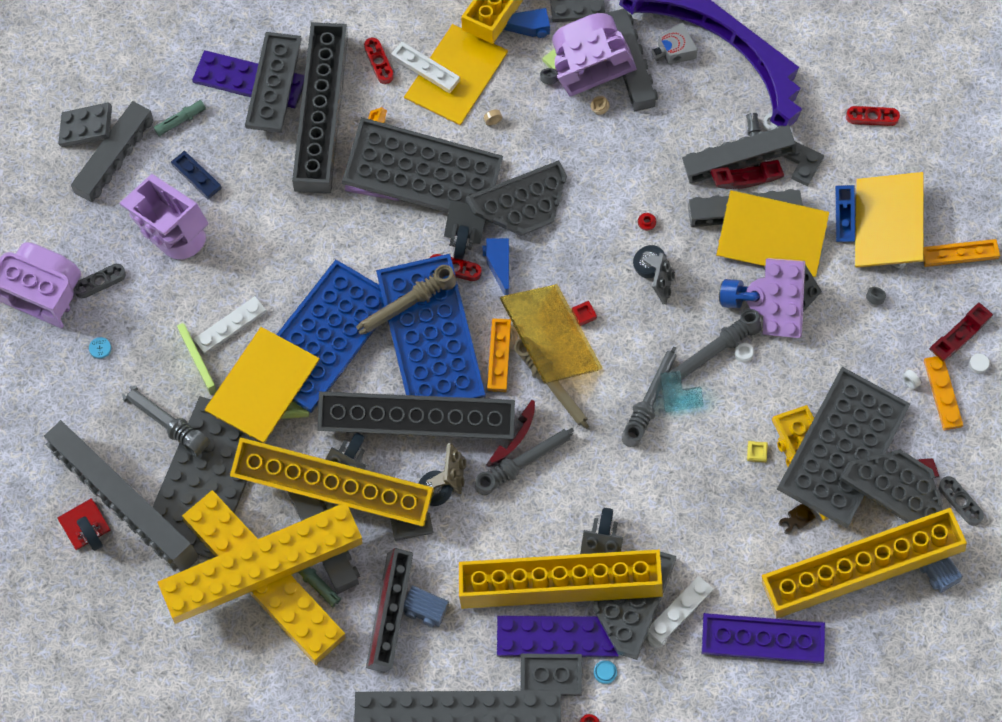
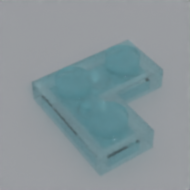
(677, 398)

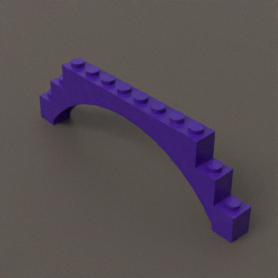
(770, 64)

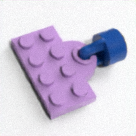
(774, 296)

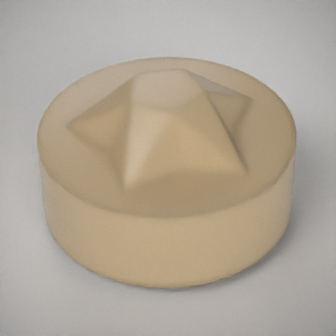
(600, 105)
(492, 117)

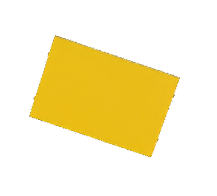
(468, 58)
(889, 220)
(770, 228)
(262, 384)

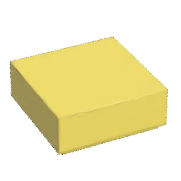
(757, 451)

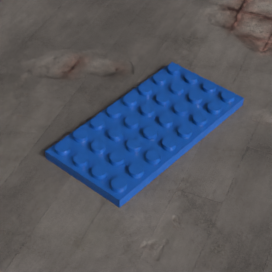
(327, 326)
(431, 336)

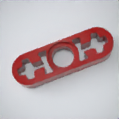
(378, 54)
(859, 110)
(469, 266)

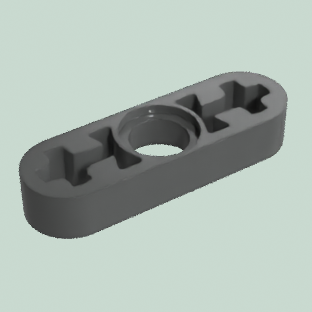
(102, 273)
(962, 493)

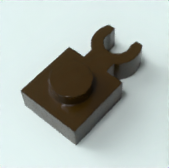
(798, 516)

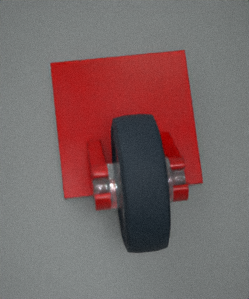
(84, 525)

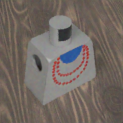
(675, 46)

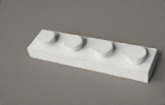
(425, 67)
(229, 325)
(679, 610)

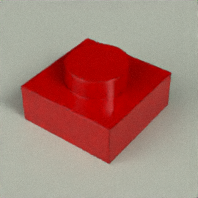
(584, 313)

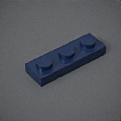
(196, 175)

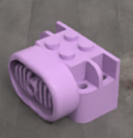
(590, 53)
(167, 218)
(38, 282)

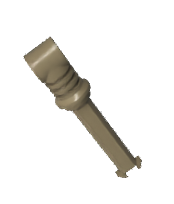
(420, 293)
(558, 390)

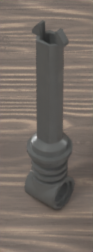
(729, 337)
(644, 410)
(176, 428)
(509, 468)

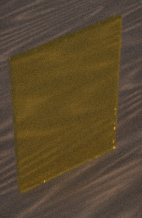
(550, 333)

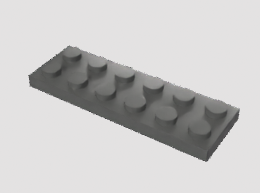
(273, 82)

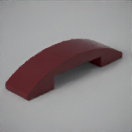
(747, 177)
(961, 333)
(526, 418)

